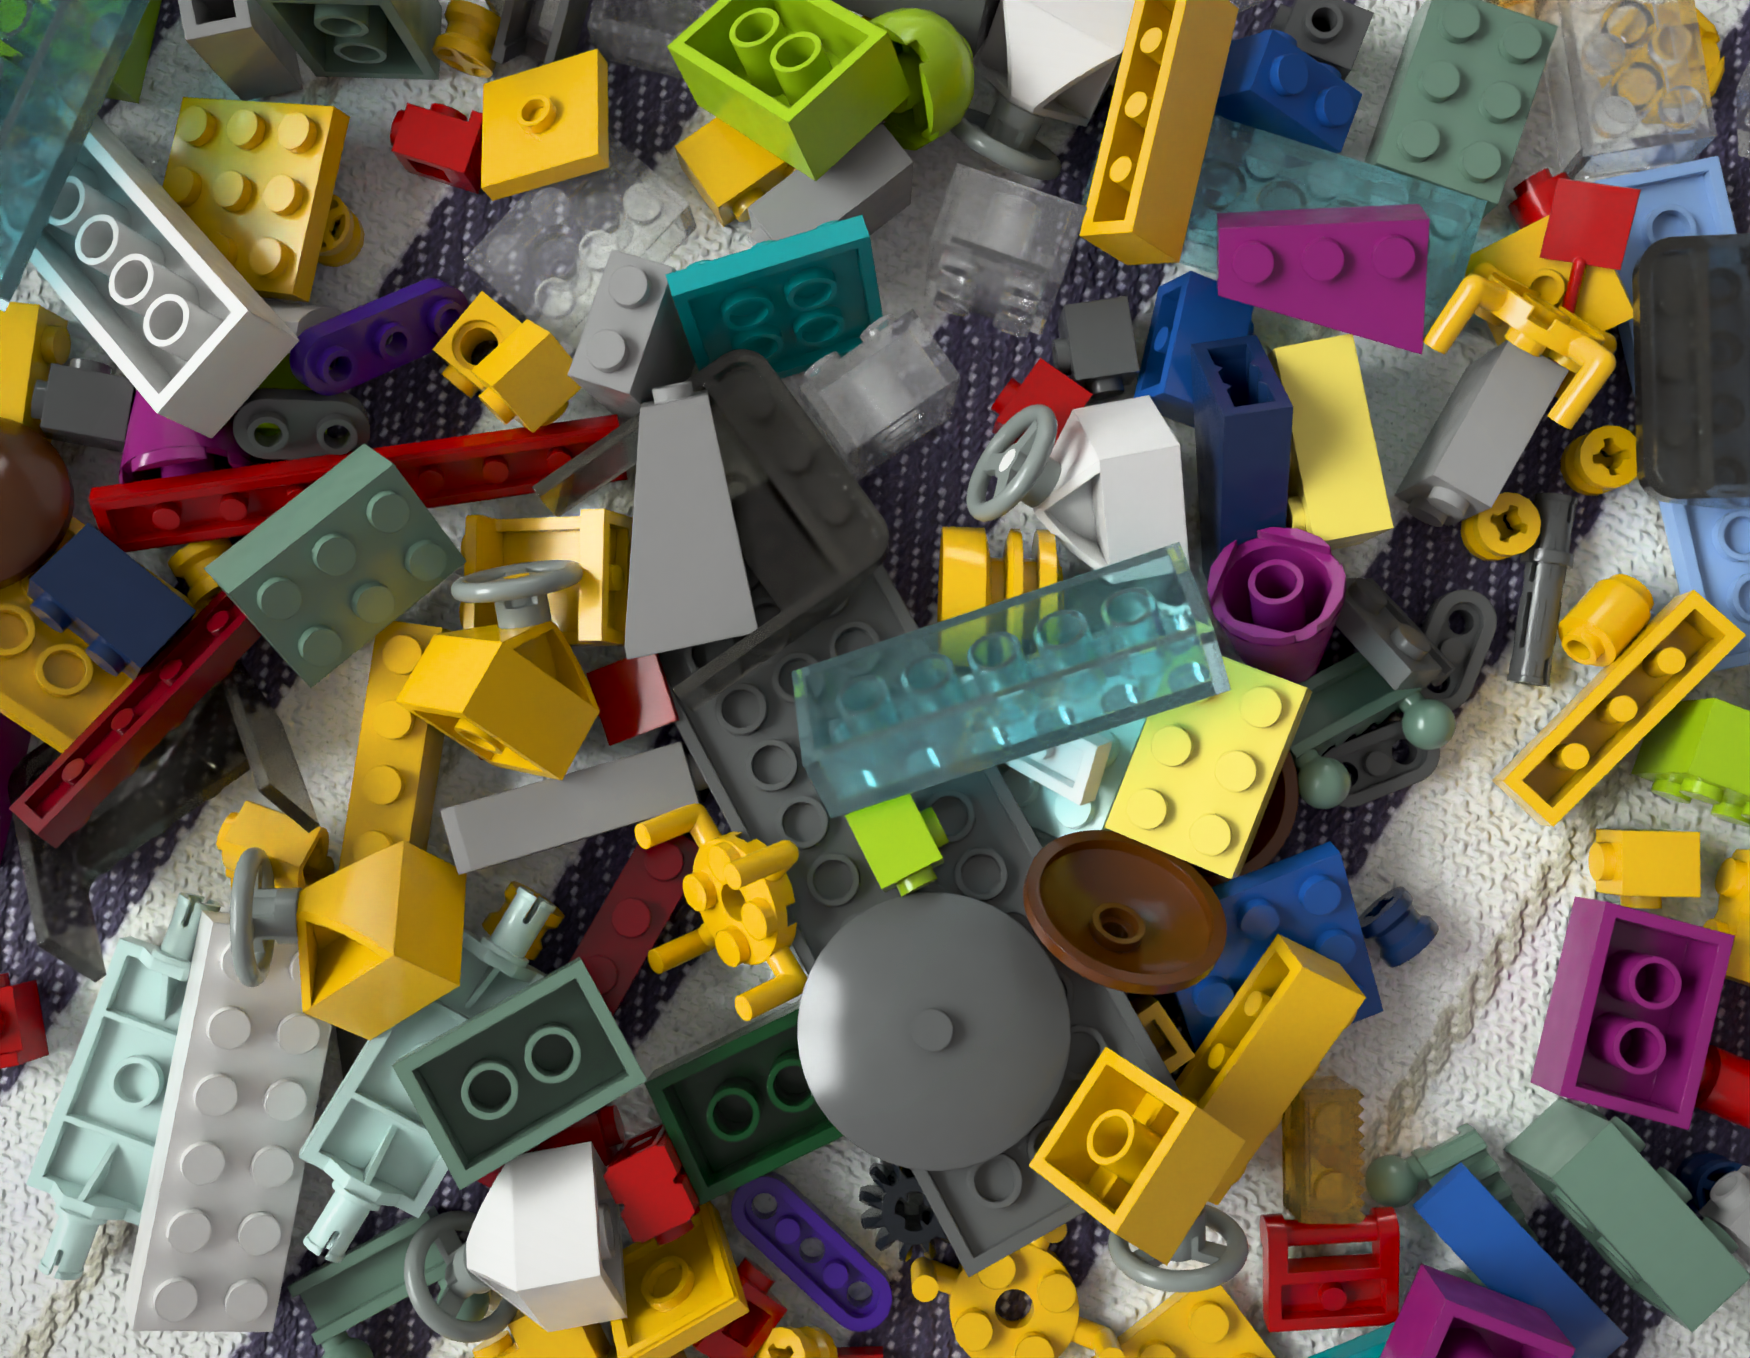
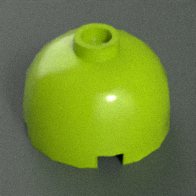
(938, 73)

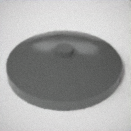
(933, 1031)

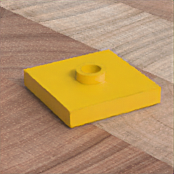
(545, 125)
(1602, 295)
(678, 1290)

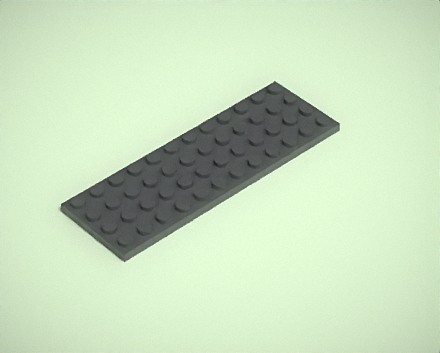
(754, 768)

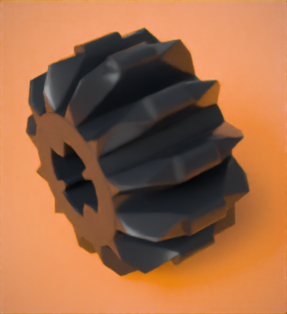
(889, 1213)

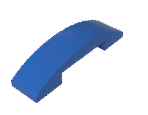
(1513, 1262)

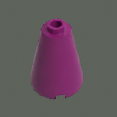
(165, 448)
(1278, 600)

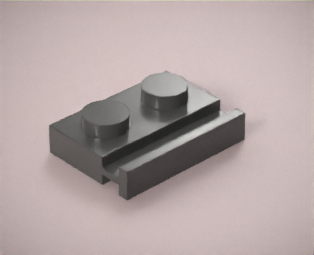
(1390, 638)

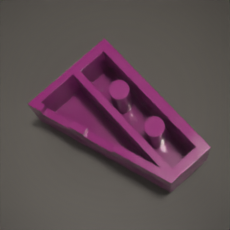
(1331, 267)

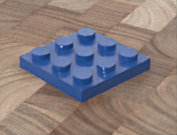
(1299, 899)

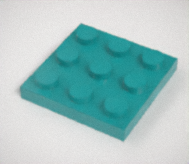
(782, 298)

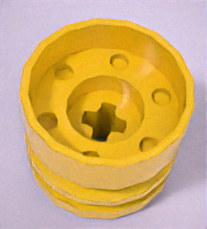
(975, 580)

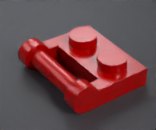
(1330, 1289)

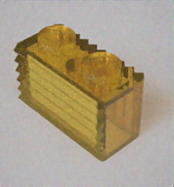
(1323, 1153)

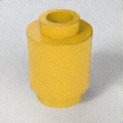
(1606, 620)

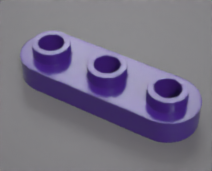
(361, 336)
(821, 1277)

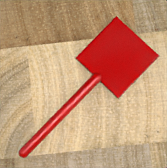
(1588, 227)
(632, 698)

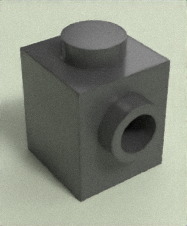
(1325, 30)
(1097, 346)
(84, 404)

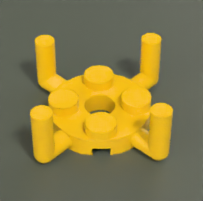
(1533, 327)
(743, 905)
(1046, 1327)

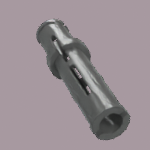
(1542, 591)

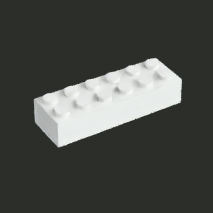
(156, 289)
(228, 1146)

